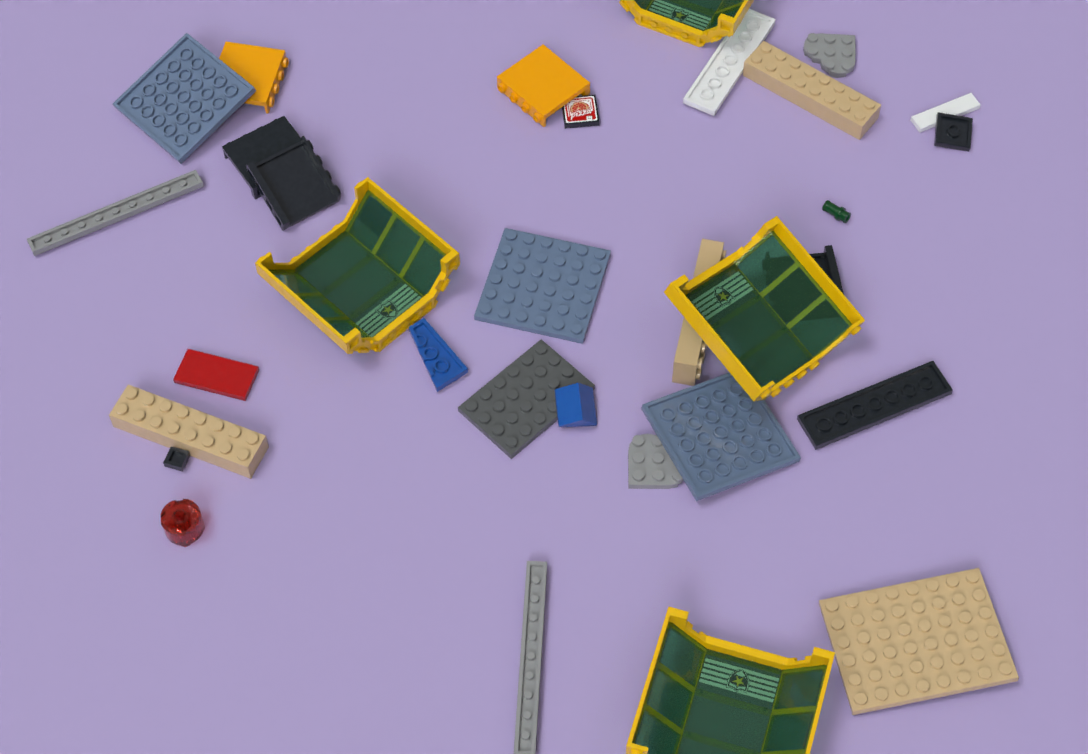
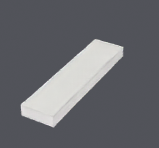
(958, 106)

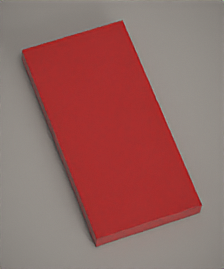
(216, 374)

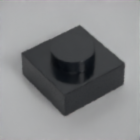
(176, 458)

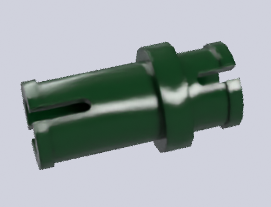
(838, 212)

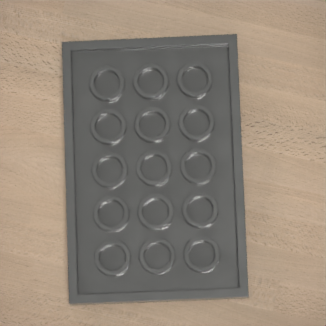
(521, 398)

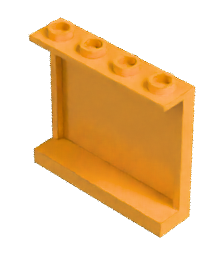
(259, 67)
(542, 84)

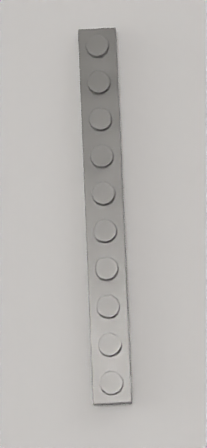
(114, 212)
(530, 658)

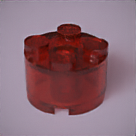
(182, 522)

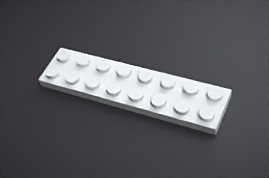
(727, 63)

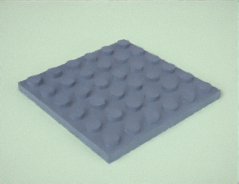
(184, 97)
(543, 285)
(719, 435)

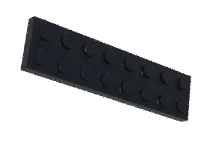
(874, 404)

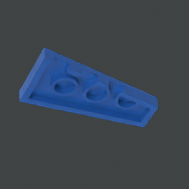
(437, 356)

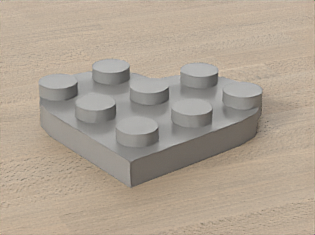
(832, 52)
(650, 464)

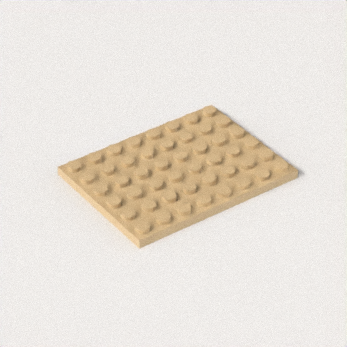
(917, 641)

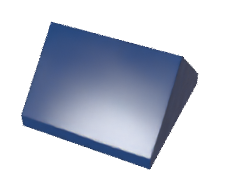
(575, 406)

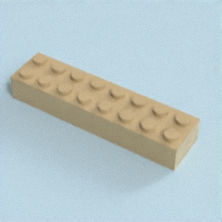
(811, 90)
(691, 347)
(190, 430)

